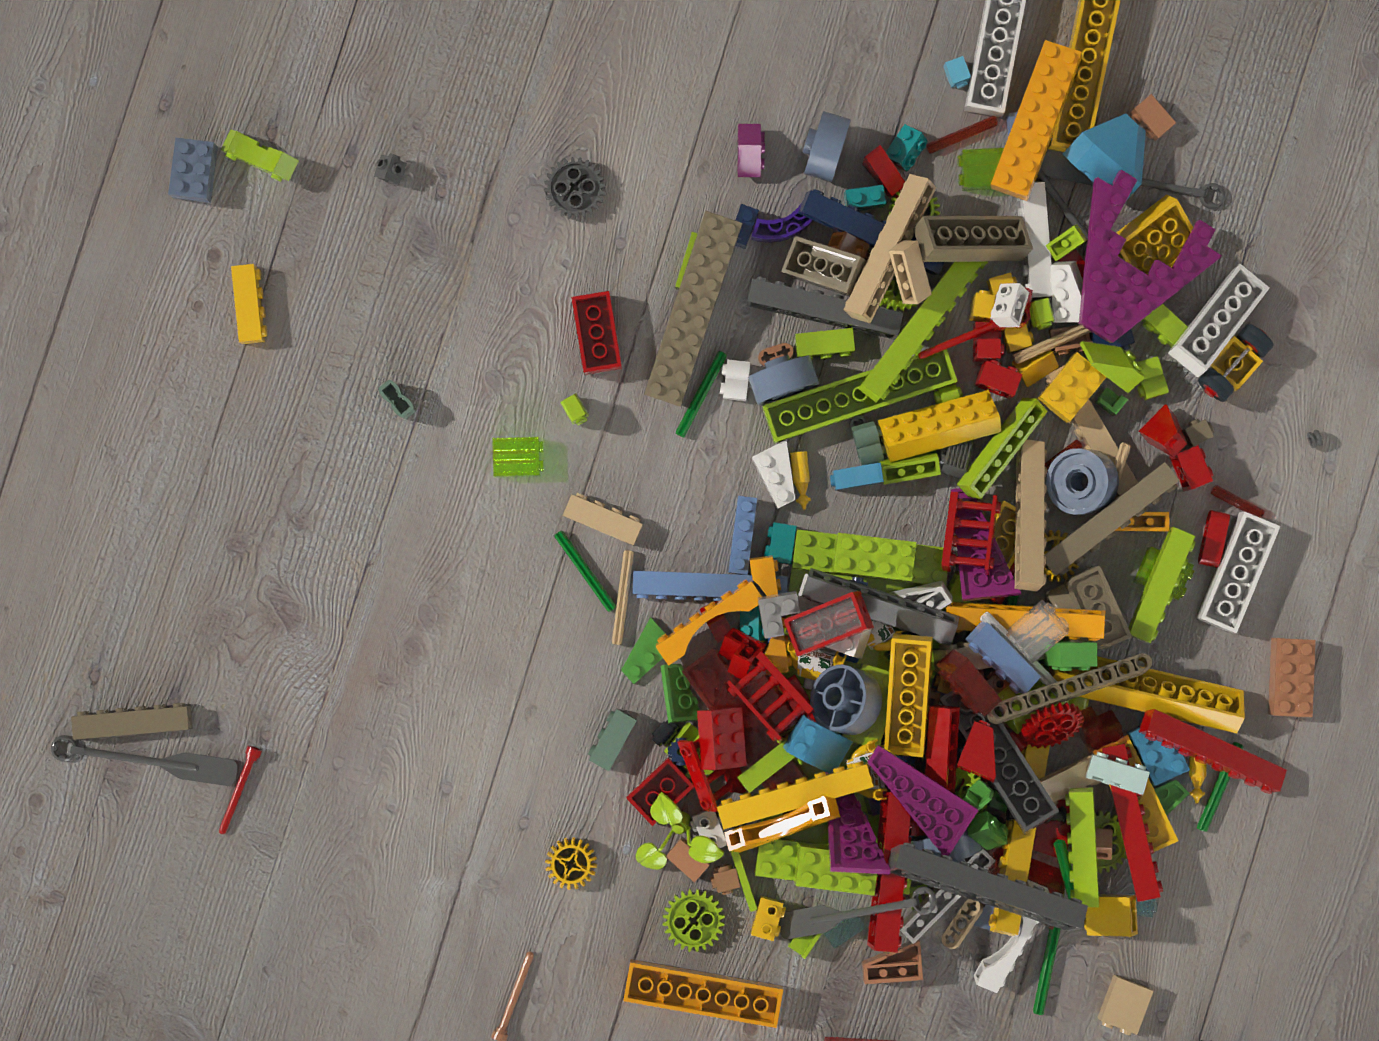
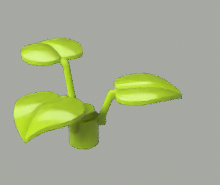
(665, 812)

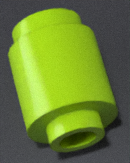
(947, 393)

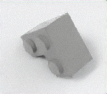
(774, 607)

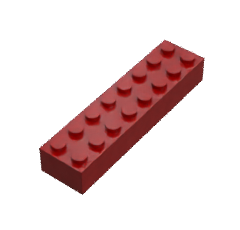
(892, 831)

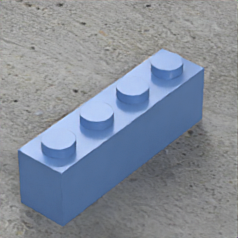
(742, 535)
(1002, 658)

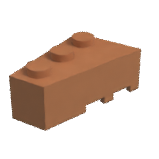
(893, 966)

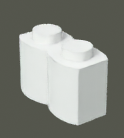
(735, 380)

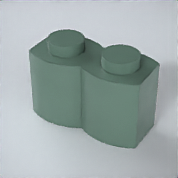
(394, 395)
(868, 443)

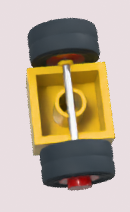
(1236, 363)

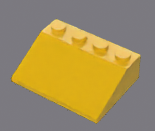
(1155, 235)

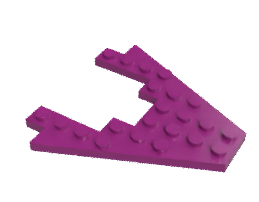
(1113, 290)

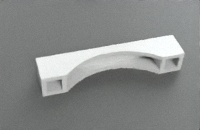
(993, 970)

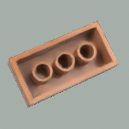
(1291, 677)

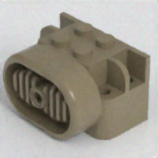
(1091, 592)

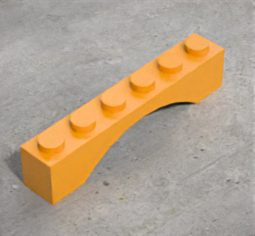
(763, 574)
(742, 599)
(760, 833)

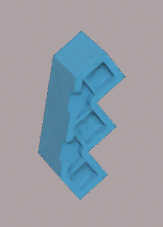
(1110, 148)

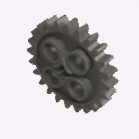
(561, 177)

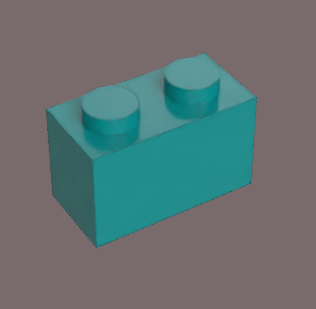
(866, 197)
(781, 542)

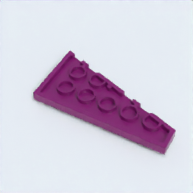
(931, 805)

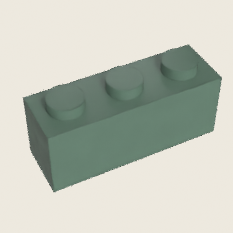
(611, 739)

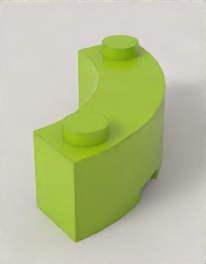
(263, 158)

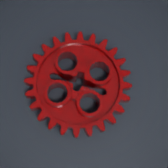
(1052, 725)

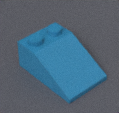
(817, 744)

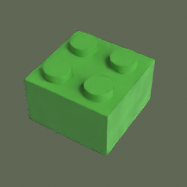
(1072, 655)

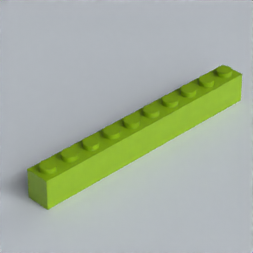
(919, 329)

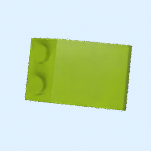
(1114, 364)

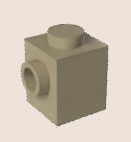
(1198, 432)

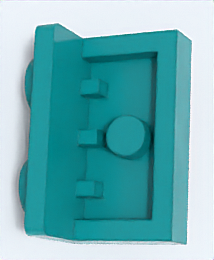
(907, 147)
(751, 624)

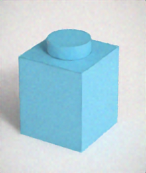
(957, 72)

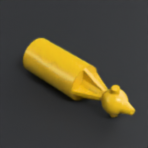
(800, 476)
(1197, 774)

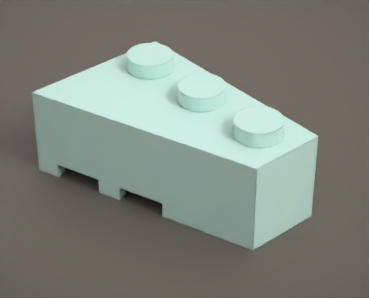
(1117, 773)

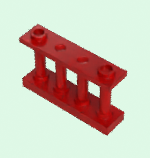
(952, 540)
(775, 679)
(701, 781)

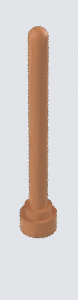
(500, 1033)

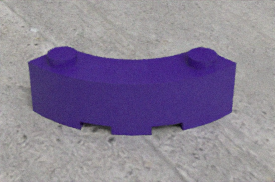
(780, 229)

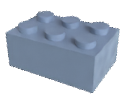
(193, 170)

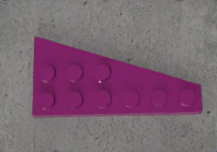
(974, 582)
(853, 841)

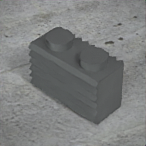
(956, 459)

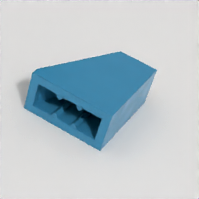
(857, 476)

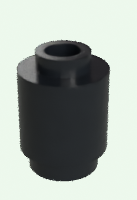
(665, 733)

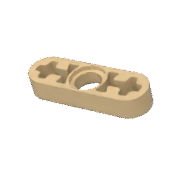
(954, 924)

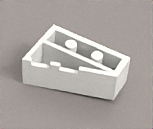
(776, 473)

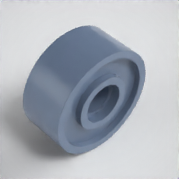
(825, 146)
(783, 378)
(1066, 476)
(846, 699)
(964, 848)

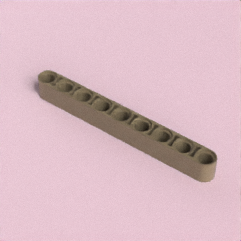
(1078, 685)

